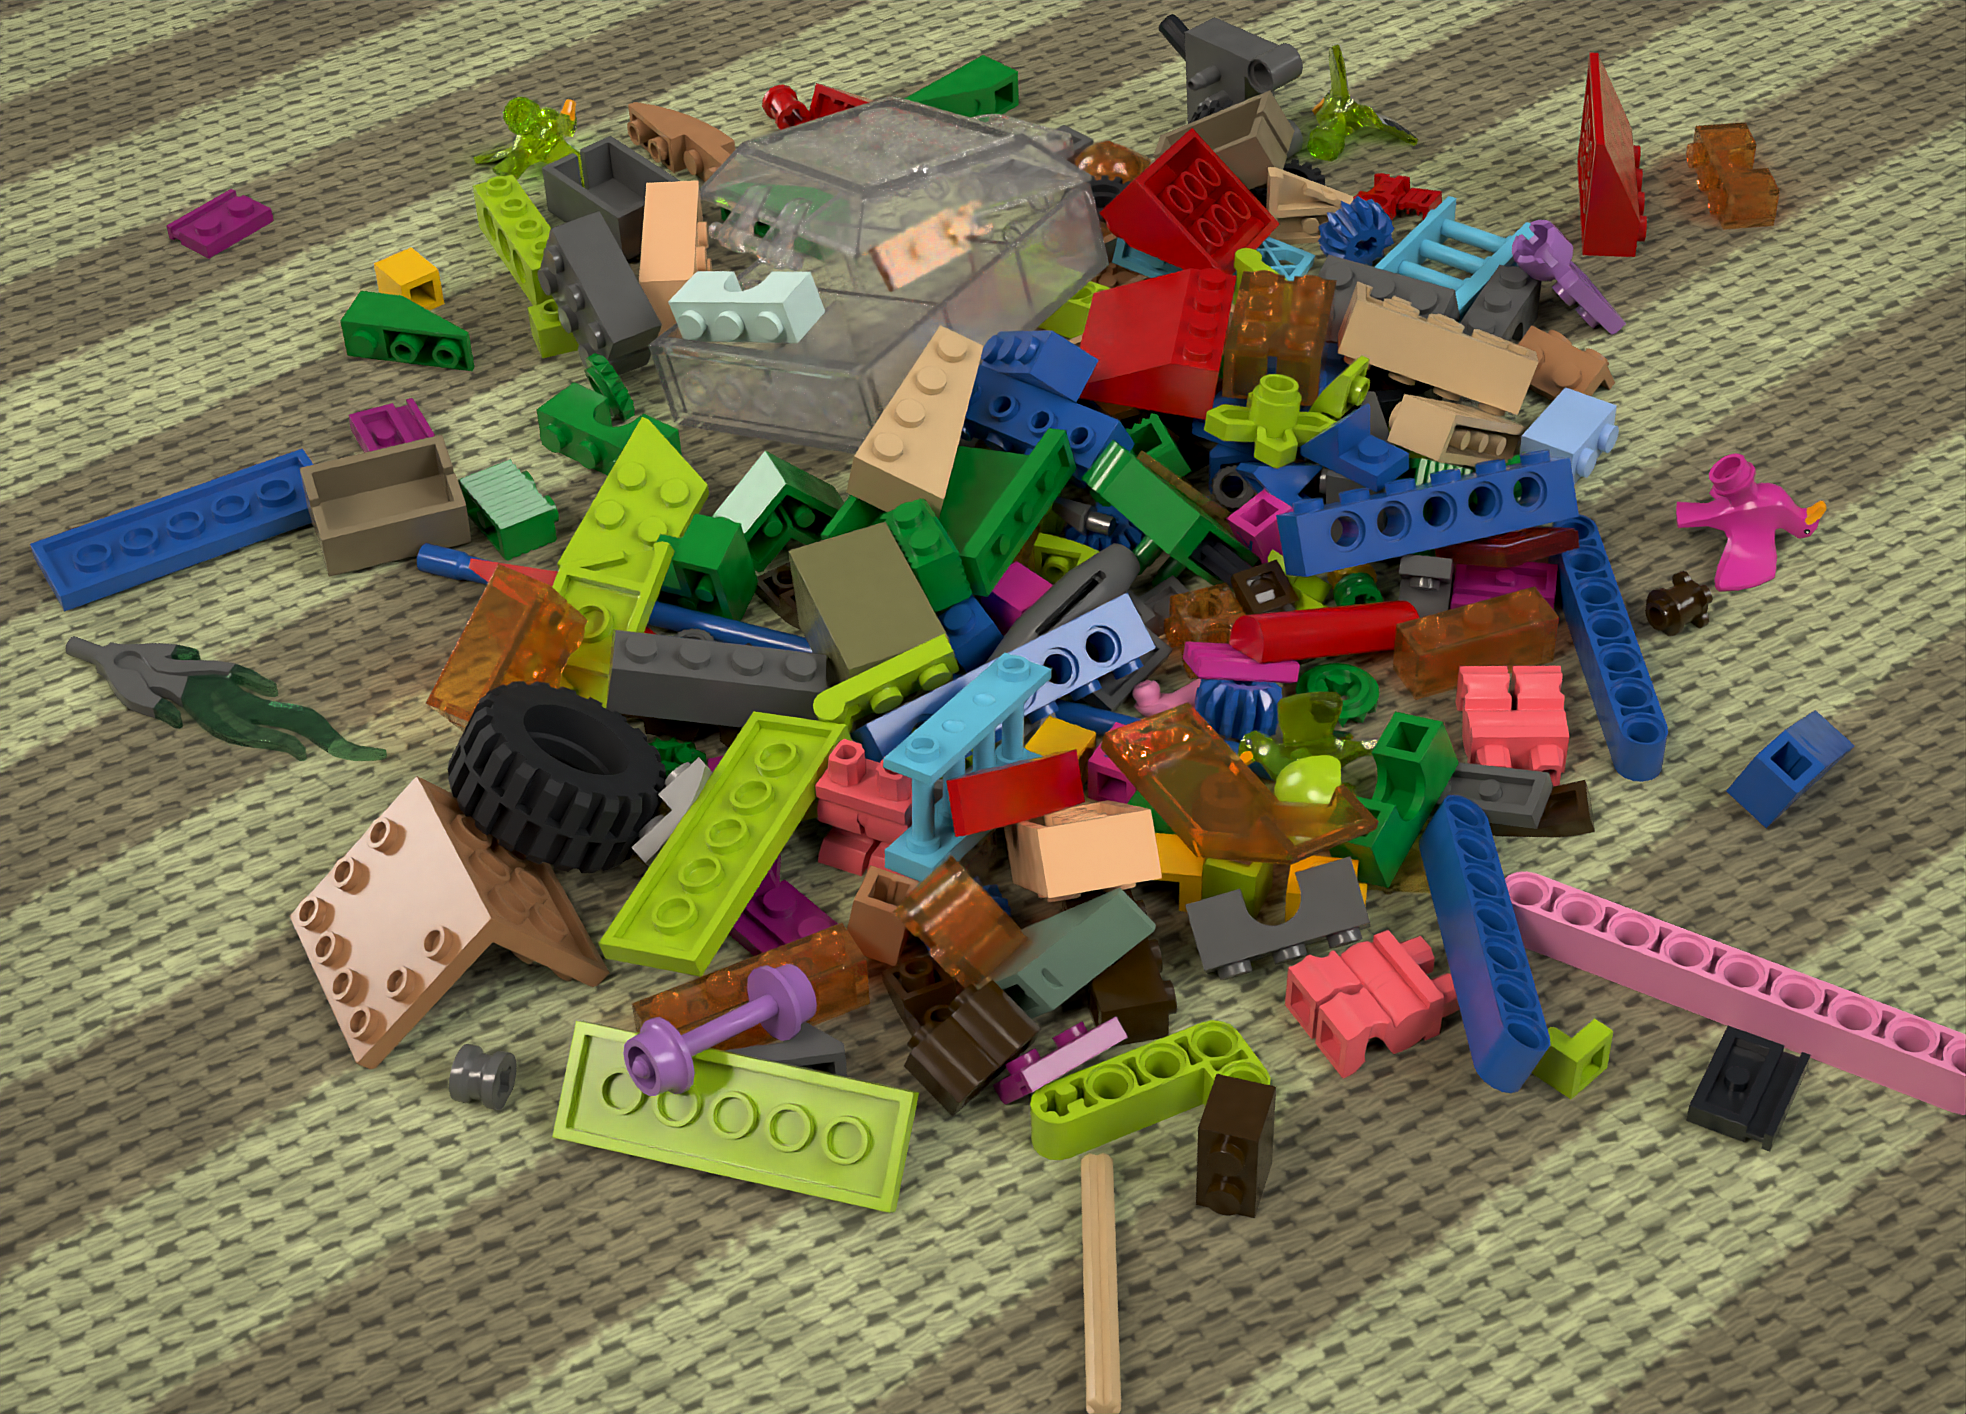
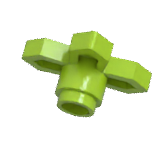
(1269, 421)

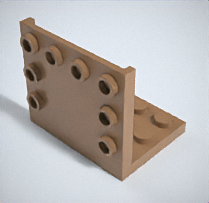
(419, 909)

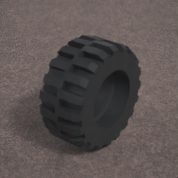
(556, 776)

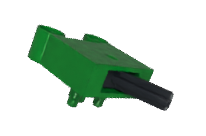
(1168, 521)

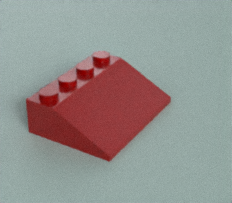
(1608, 172)
(1189, 210)
(1160, 341)

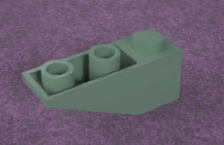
(1070, 951)

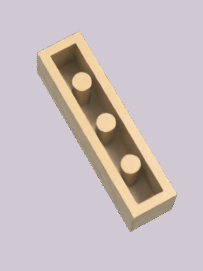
(1453, 431)

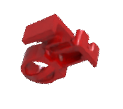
(1396, 193)

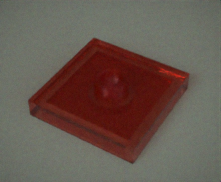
(1512, 548)

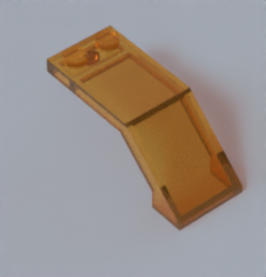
(1218, 800)

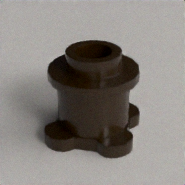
(1678, 605)

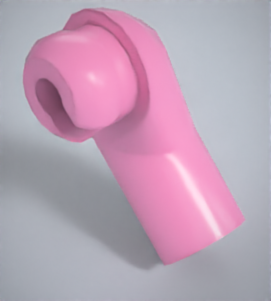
(1152, 701)

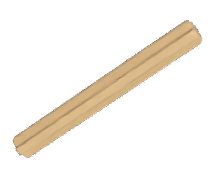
(1100, 1286)

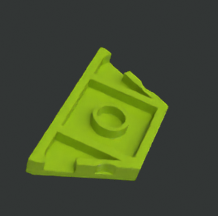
(642, 497)
(611, 595)

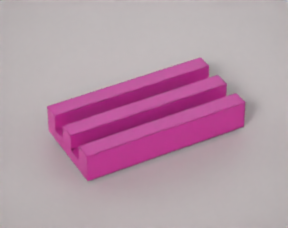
(1225, 663)

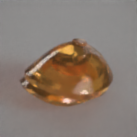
(1112, 160)

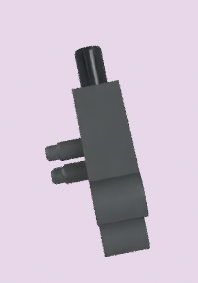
(1231, 65)

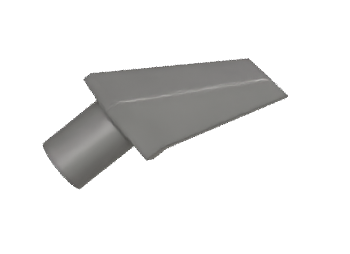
(1084, 517)

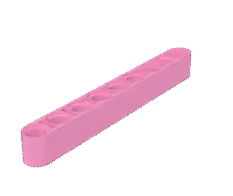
(1742, 990)

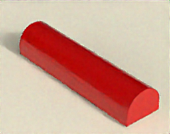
(1320, 631)

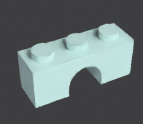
(775, 311)

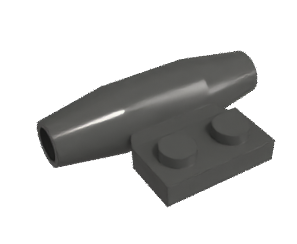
(1076, 593)

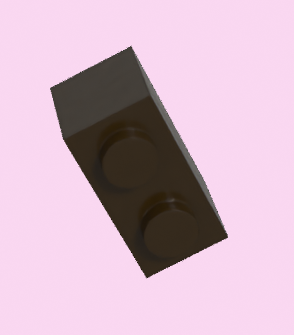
(1235, 1146)

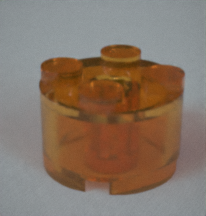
(960, 923)

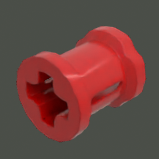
(783, 106)

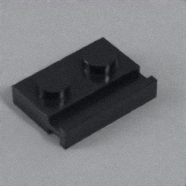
(1747, 1088)

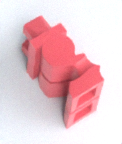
(1517, 727)
(864, 807)
(1369, 994)

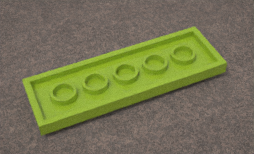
(723, 845)
(743, 1120)

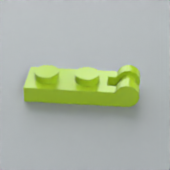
(888, 683)

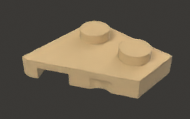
(1300, 206)

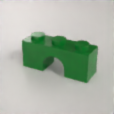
(581, 428)
(1412, 772)

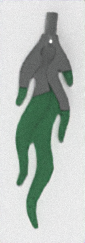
(212, 697)

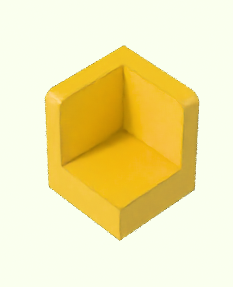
(1180, 866)

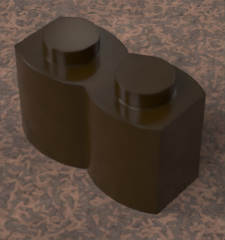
(970, 1046)

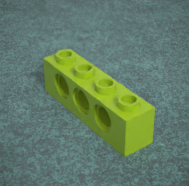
(514, 231)

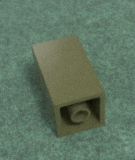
(860, 604)

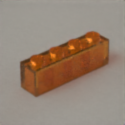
(825, 957)

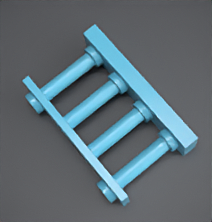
(1427, 242)
(940, 750)

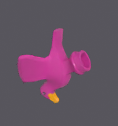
(1749, 518)

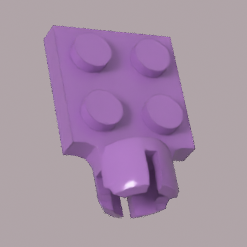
(1549, 257)

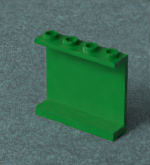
(988, 504)

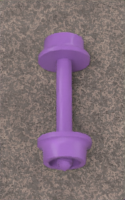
(662, 1058)

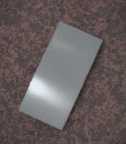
(681, 792)

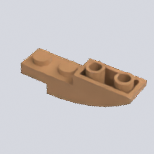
(679, 139)

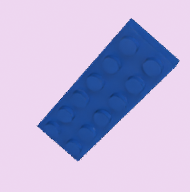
(175, 531)

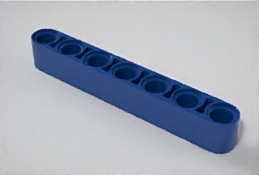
(1610, 655)
(1483, 945)

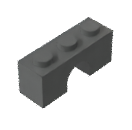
(1505, 305)
(1328, 911)

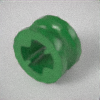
(1354, 585)

